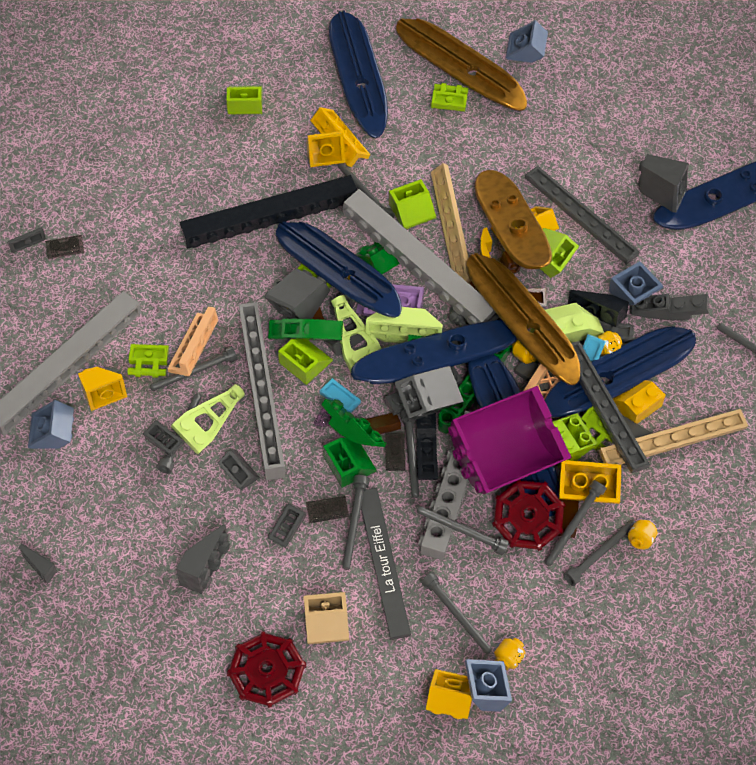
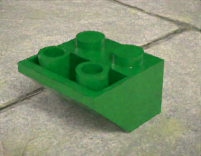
(377, 257)
(347, 460)

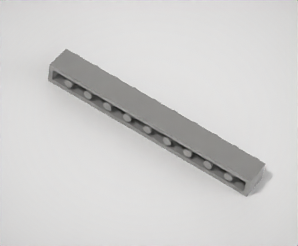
(417, 258)
(66, 360)
(262, 392)

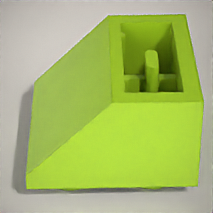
(244, 99)
(412, 204)
(562, 251)
(303, 359)
(576, 436)

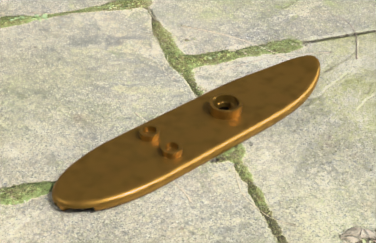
(459, 59)
(505, 211)
(522, 311)

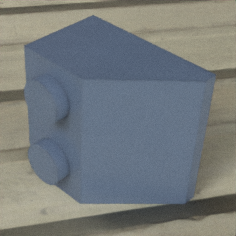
(527, 43)
(634, 284)
(51, 426)
(488, 684)

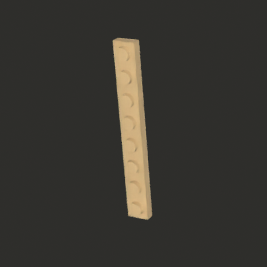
(450, 221)
(681, 436)

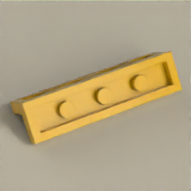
(328, 121)

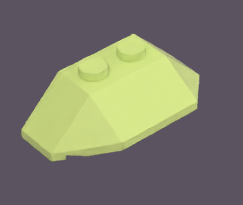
(410, 322)
(575, 322)

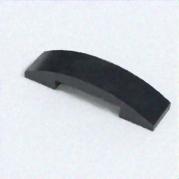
(427, 448)

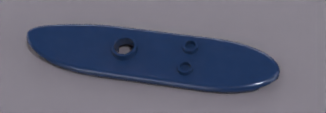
(358, 65)
(734, 192)
(335, 262)
(433, 352)
(626, 368)
(493, 383)

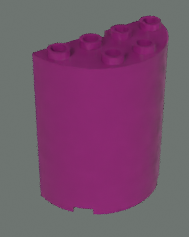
(507, 441)

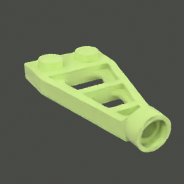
(351, 356)
(193, 433)

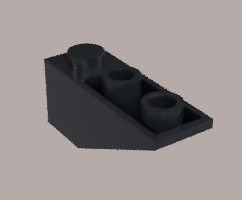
(603, 306)

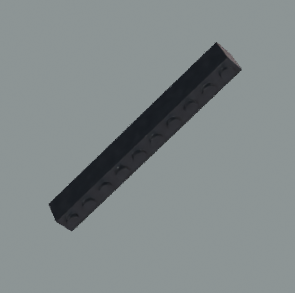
(266, 212)

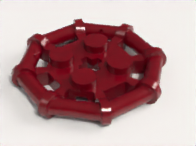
(540, 516)
(263, 680)

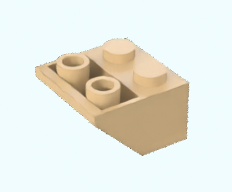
(326, 618)

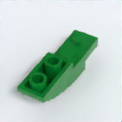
(305, 329)
(352, 428)

